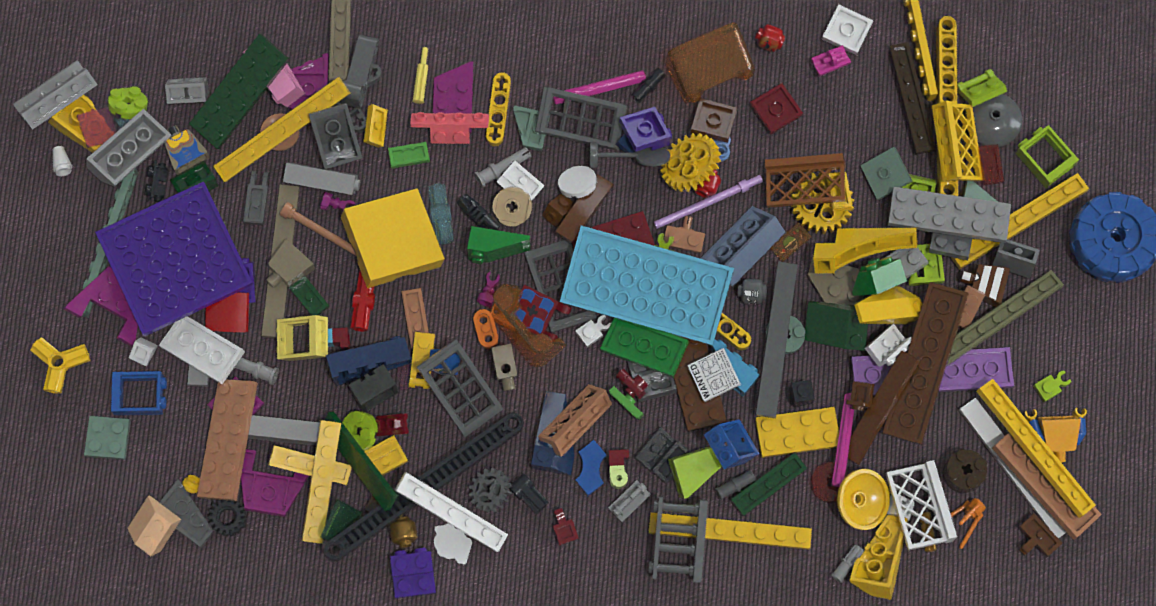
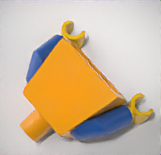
(1060, 432)

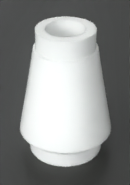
(61, 162)

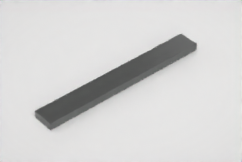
(776, 340)

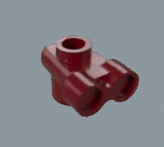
(635, 386)

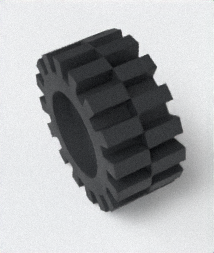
(236, 526)

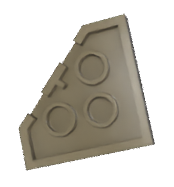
(835, 286)

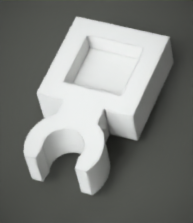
(591, 332)

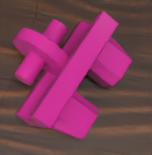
(830, 60)

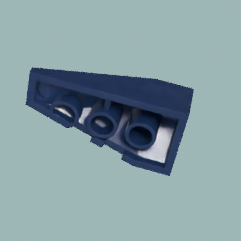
(544, 455)

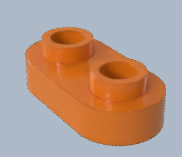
(485, 330)

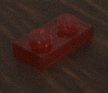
(991, 164)

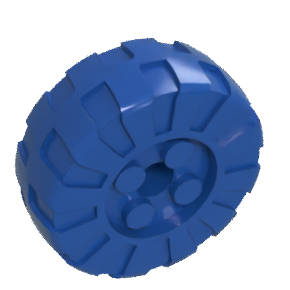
(1116, 217)

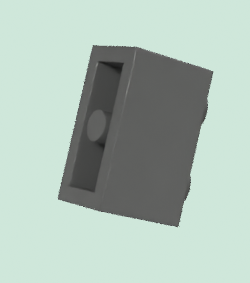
(1017, 257)

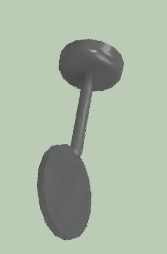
(645, 157)

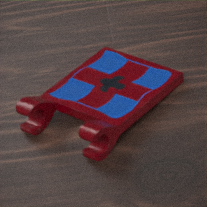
(538, 311)

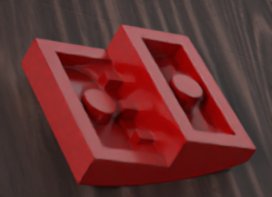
(229, 314)

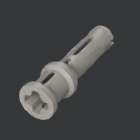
(494, 170)
(258, 370)

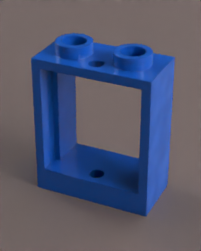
(118, 387)
(736, 451)

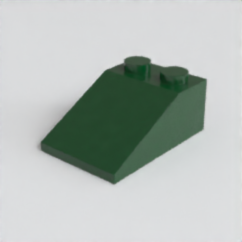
(835, 326)

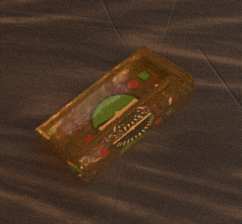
(790, 242)

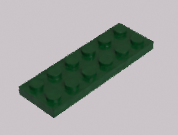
(239, 91)

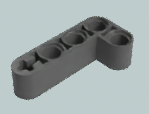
(360, 70)

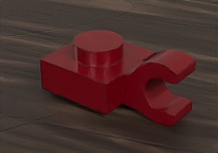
(564, 530)

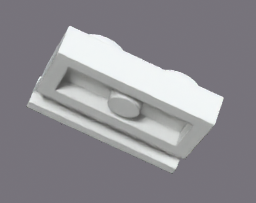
(520, 177)

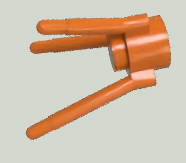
(973, 510)

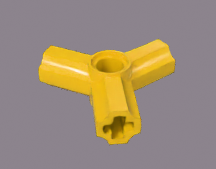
(56, 375)

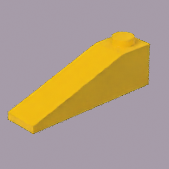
(67, 121)
(889, 307)
(879, 563)

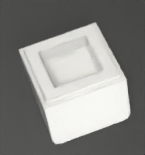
(142, 351)
(892, 510)

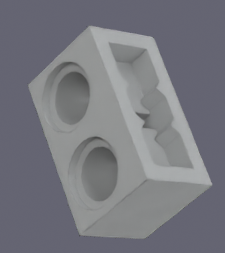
(187, 90)

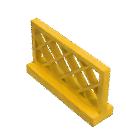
(950, 144)

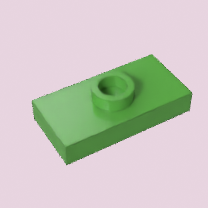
(408, 155)
(627, 402)

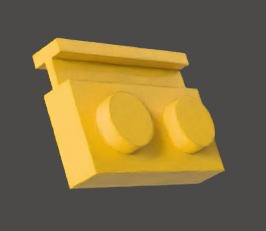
(387, 455)

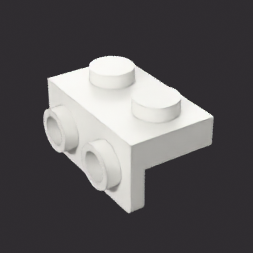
(888, 346)

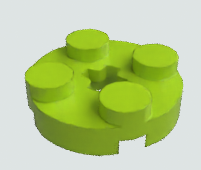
(120, 97)
(368, 428)

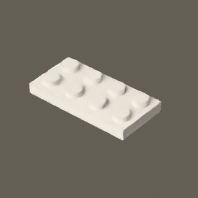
(202, 349)

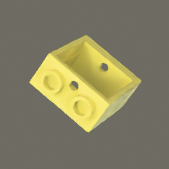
(317, 337)

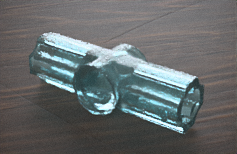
(441, 213)

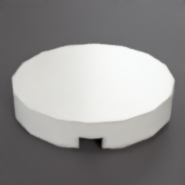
(577, 181)

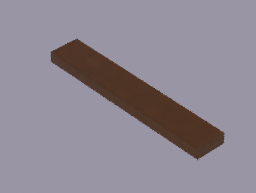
(881, 406)

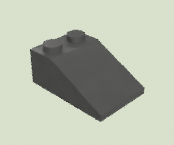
(335, 136)

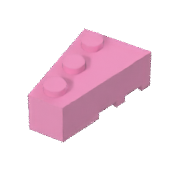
(285, 87)

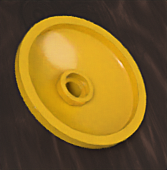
(871, 500)

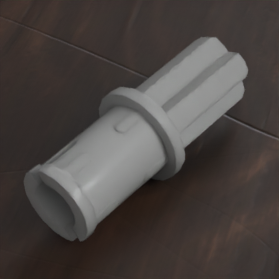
(847, 563)

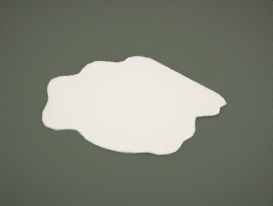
(452, 543)

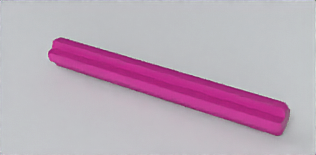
(605, 85)
(843, 442)

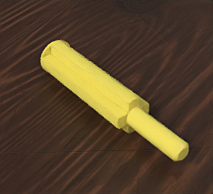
(421, 77)

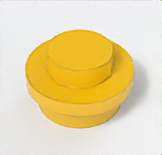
(191, 483)

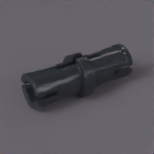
(648, 85)

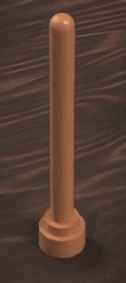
(289, 211)

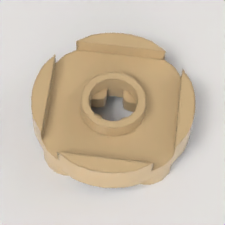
(503, 212)

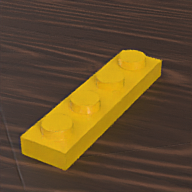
(303, 463)

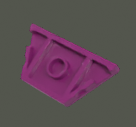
(311, 77)
(454, 90)

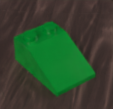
(492, 245)

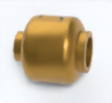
(403, 532)

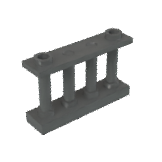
(695, 550)

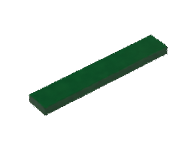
(364, 466)

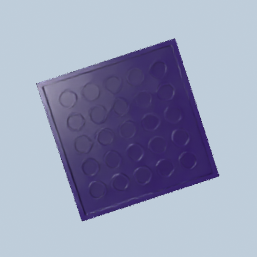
(174, 258)

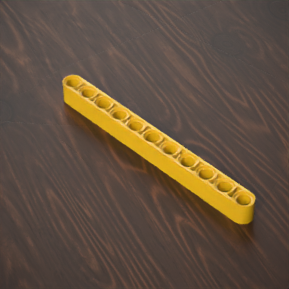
(943, 89)

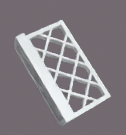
(937, 500)

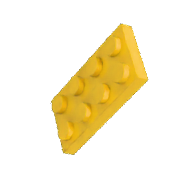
(797, 432)

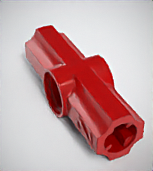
(362, 305)

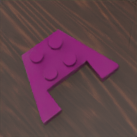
(107, 294)
(266, 491)

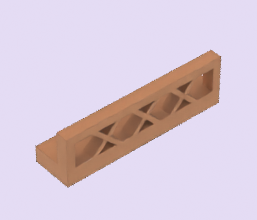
(579, 420)

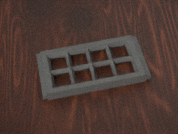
(545, 111)
(548, 251)
(439, 358)

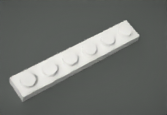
(451, 512)

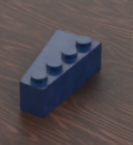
(357, 362)

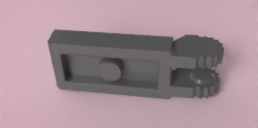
(256, 200)

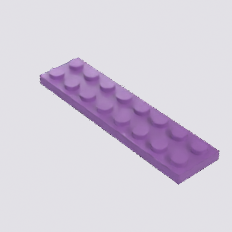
(964, 374)

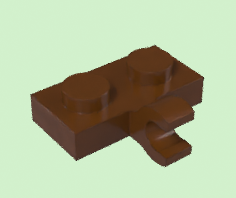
(1039, 536)

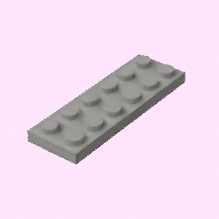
(949, 214)

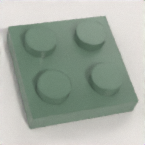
(107, 437)

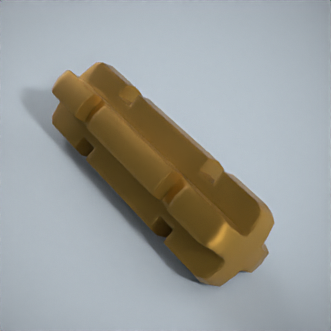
(924, 527)

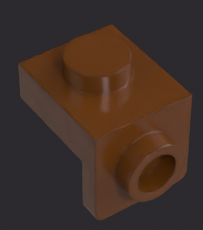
(557, 209)
(861, 395)

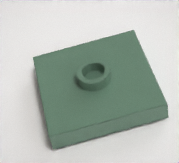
(886, 172)

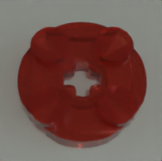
(819, 483)

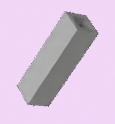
(321, 178)
(283, 430)

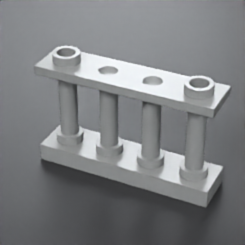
(55, 94)

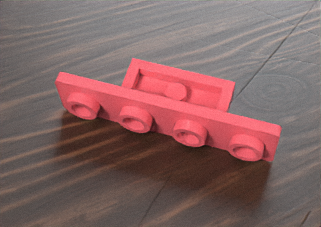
(449, 127)

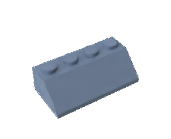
(745, 242)

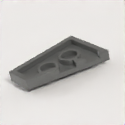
(192, 521)

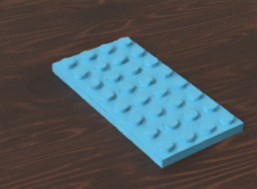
(647, 285)

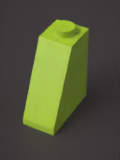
(693, 470)

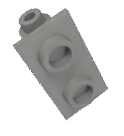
(629, 500)

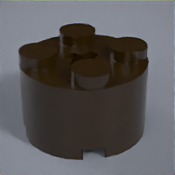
(975, 466)

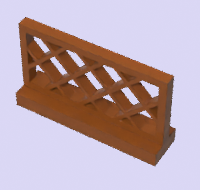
(805, 164)

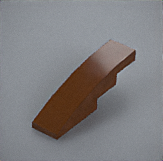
(584, 210)

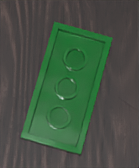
(645, 346)

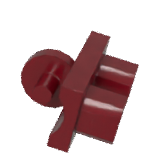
(392, 424)

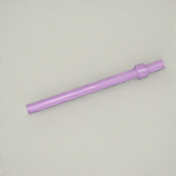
(742, 187)

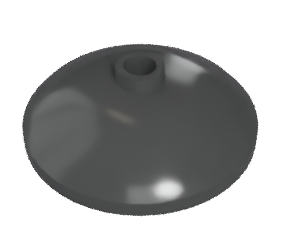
(997, 130)

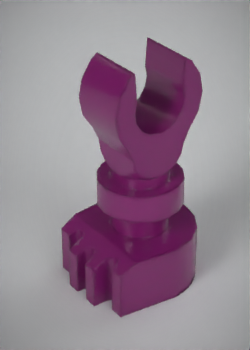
(336, 203)
(486, 297)

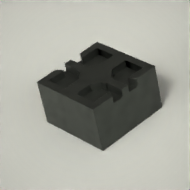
(374, 389)

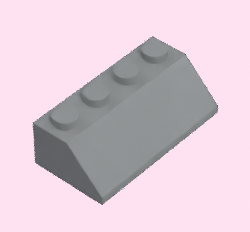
(127, 148)

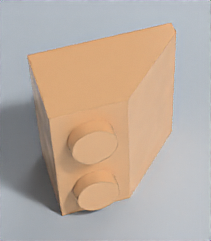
(152, 526)

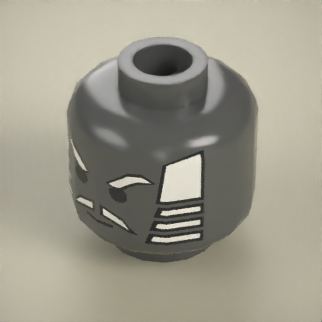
(752, 291)

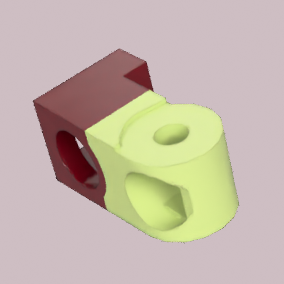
(617, 474)

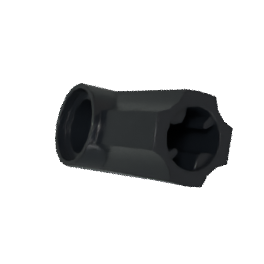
(525, 489)

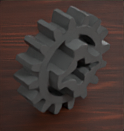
(487, 490)

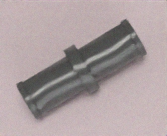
(735, 484)

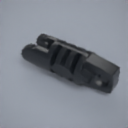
(477, 213)

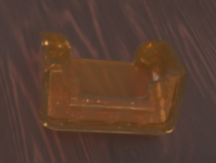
(709, 61)
(535, 349)

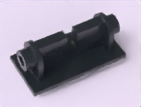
(153, 188)

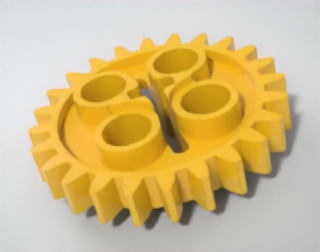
(691, 162)
(820, 221)

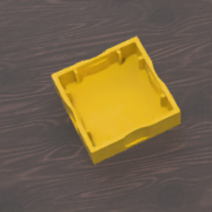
(392, 237)

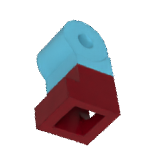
(339, 337)

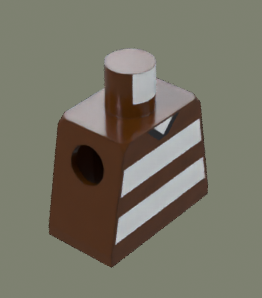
(989, 280)

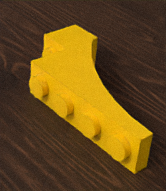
(858, 243)

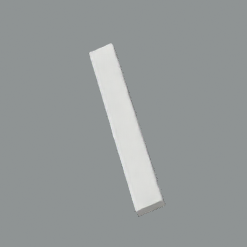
(990, 436)

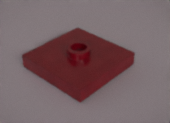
(776, 108)

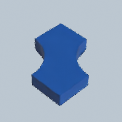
(590, 478)

